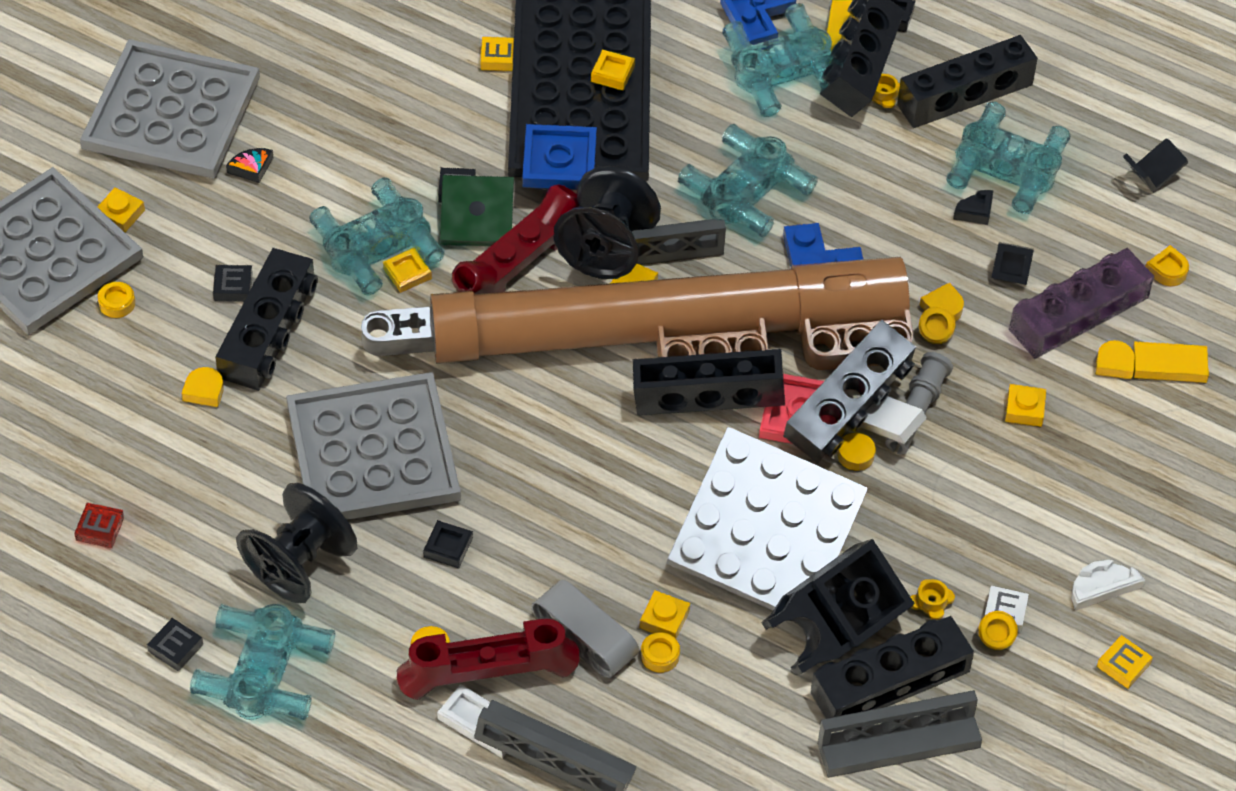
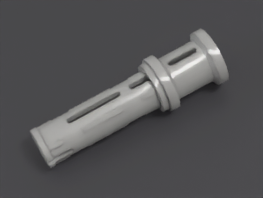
(925, 389)

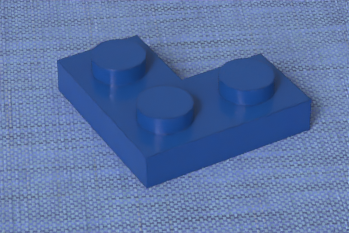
(756, 16)
(806, 246)

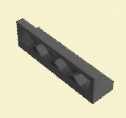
(681, 241)
(900, 735)
(552, 750)

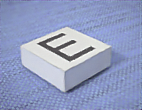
(1009, 602)

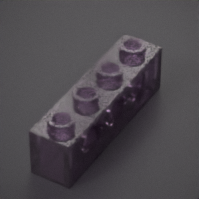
(1080, 302)

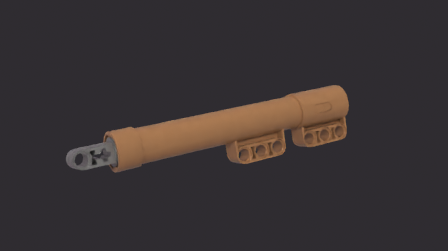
(682, 315)

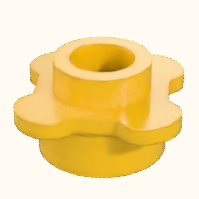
(886, 91)
(933, 589)

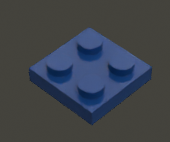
(557, 155)

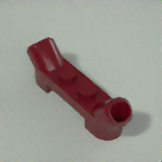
(515, 248)
(439, 663)

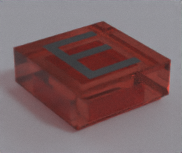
(99, 525)

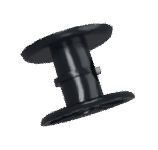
(599, 233)
(313, 526)

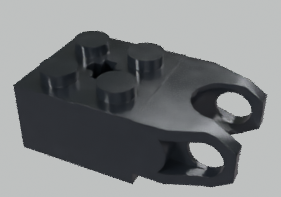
(832, 614)

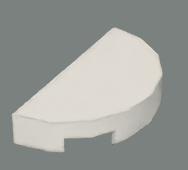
(1102, 582)

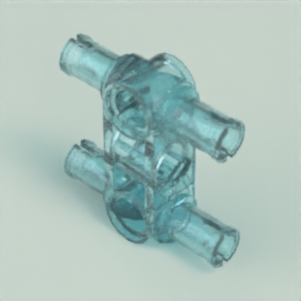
(779, 58)
(1008, 157)
(747, 180)
(376, 236)
(262, 662)

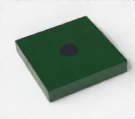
(475, 209)

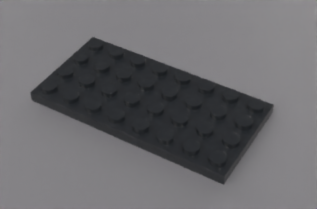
(553, 69)

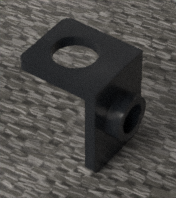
(1158, 164)

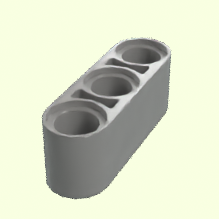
(599, 637)

